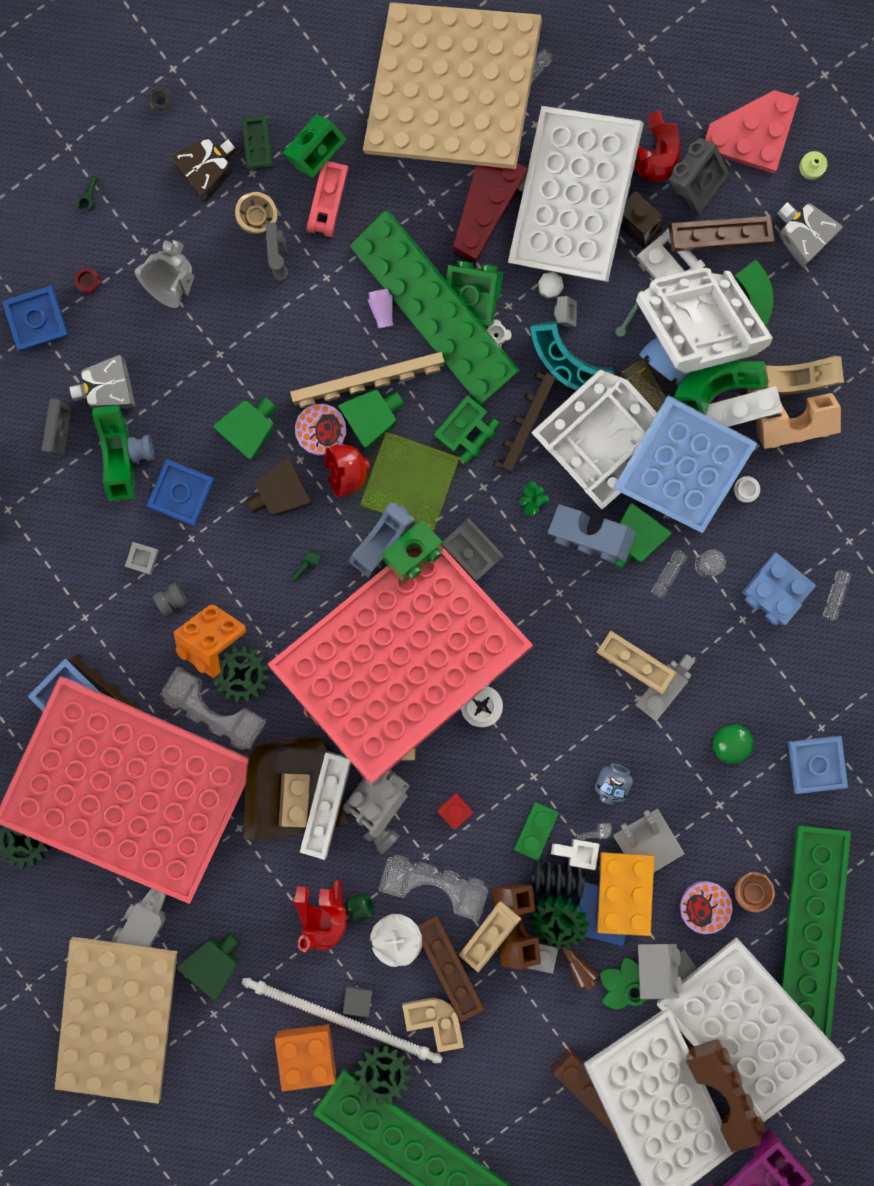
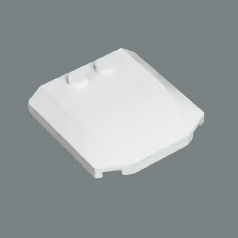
(703, 319)
(597, 433)

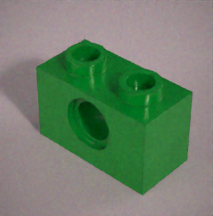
(314, 145)
(419, 538)

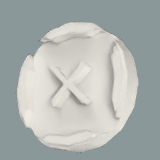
(396, 940)

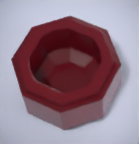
(87, 280)

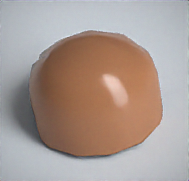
(754, 892)

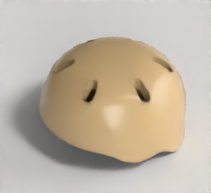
(255, 214)

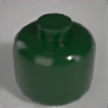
(360, 907)

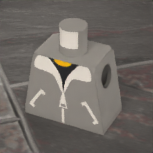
(806, 231)
(105, 385)

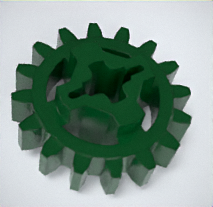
(248, 683)
(30, 847)
(559, 922)
(372, 1083)

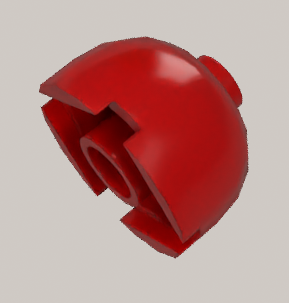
(347, 469)

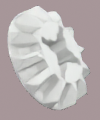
(483, 718)

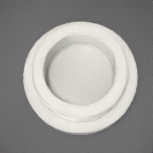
(746, 489)

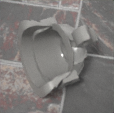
(167, 274)

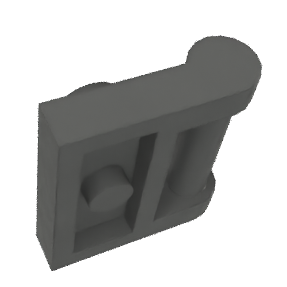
(275, 247)

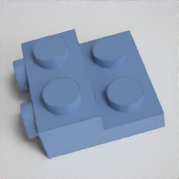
(778, 590)

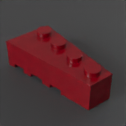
(485, 206)

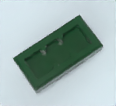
(257, 142)

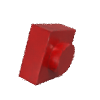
(455, 811)

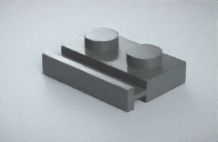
(472, 549)

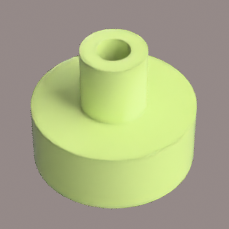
(813, 165)

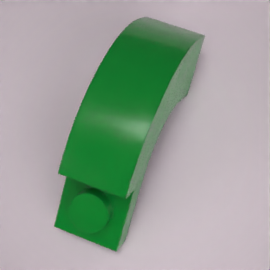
(757, 289)
(705, 384)
(118, 467)

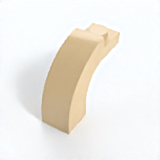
(805, 376)

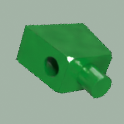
(371, 415)
(248, 427)
(648, 536)

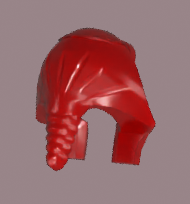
(659, 164)
(323, 926)

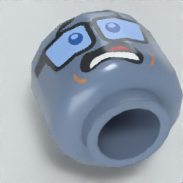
(613, 784)

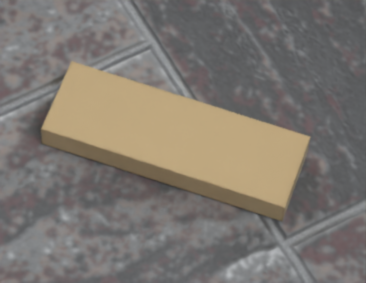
(636, 663)
(489, 936)

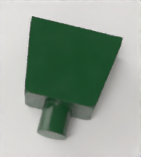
(211, 964)

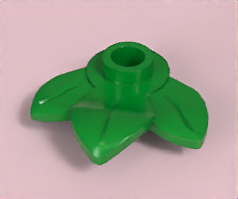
(620, 984)

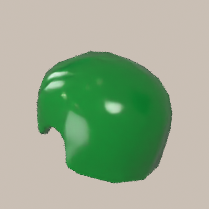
(733, 744)

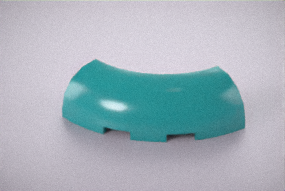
(559, 359)

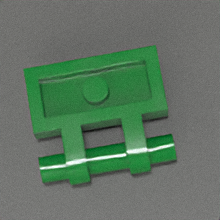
(459, 426)

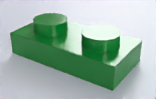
(536, 830)

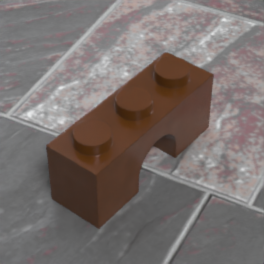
(519, 948)

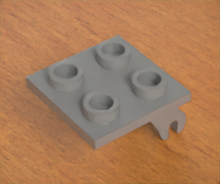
(650, 837)

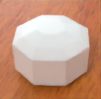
(550, 285)

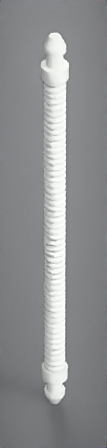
(262, 988)

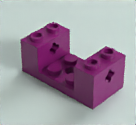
(771, 1166)

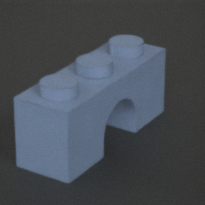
(611, 541)

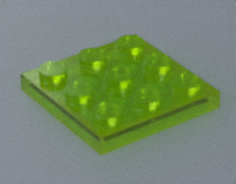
(410, 477)

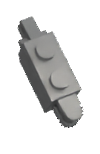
(143, 921)

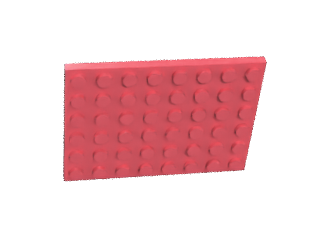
(399, 661)
(124, 790)

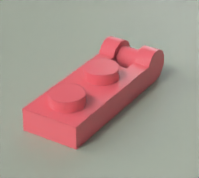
(327, 198)

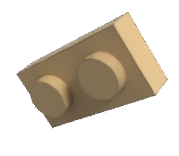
(294, 800)

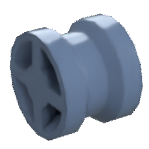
(140, 449)

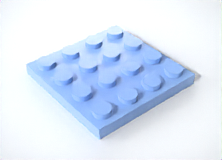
(685, 464)

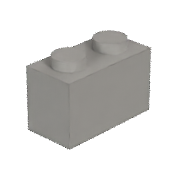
(659, 971)

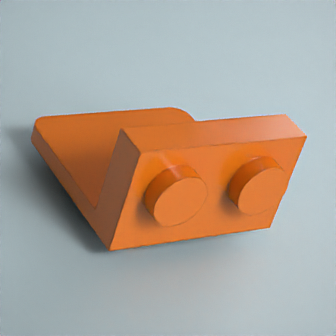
(205, 637)

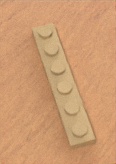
(379, 377)

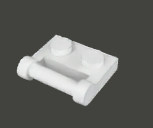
(660, 262)

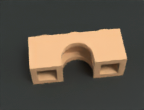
(818, 420)

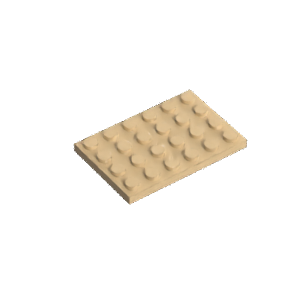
(115, 1020)

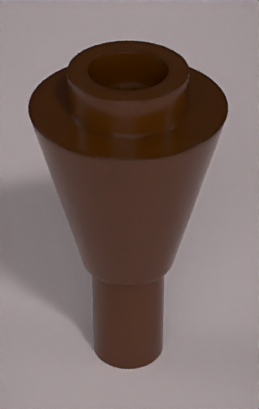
(582, 972)

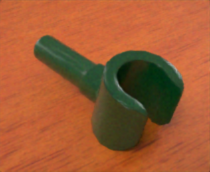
(88, 195)
(311, 558)

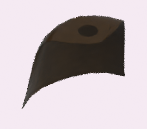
(264, 784)

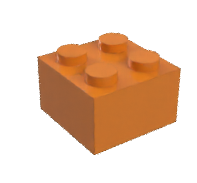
(305, 1057)

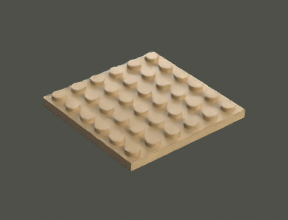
(453, 85)

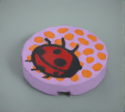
(320, 428)
(705, 907)

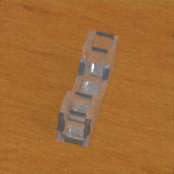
(185, 692)
(466, 896)

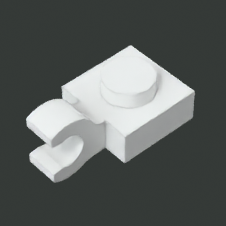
(580, 854)

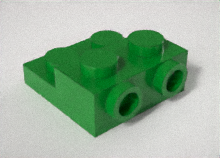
(477, 288)

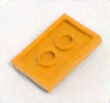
(625, 894)

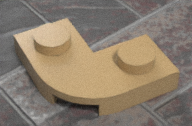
(435, 1014)

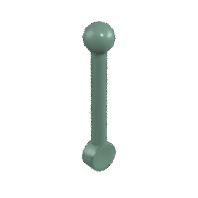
(620, 331)

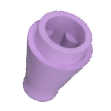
(381, 306)

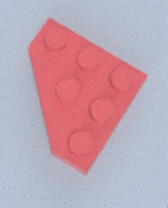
(755, 131)

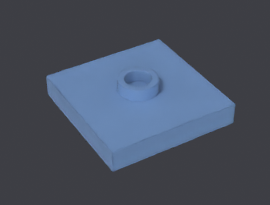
(817, 764)

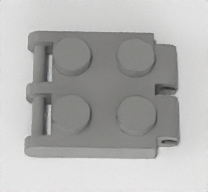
(377, 801)

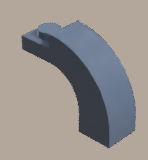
(390, 528)

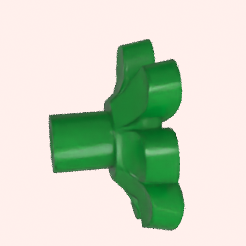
(533, 499)

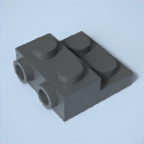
(699, 174)

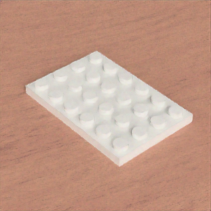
(575, 193)
(759, 1025)
(657, 1105)

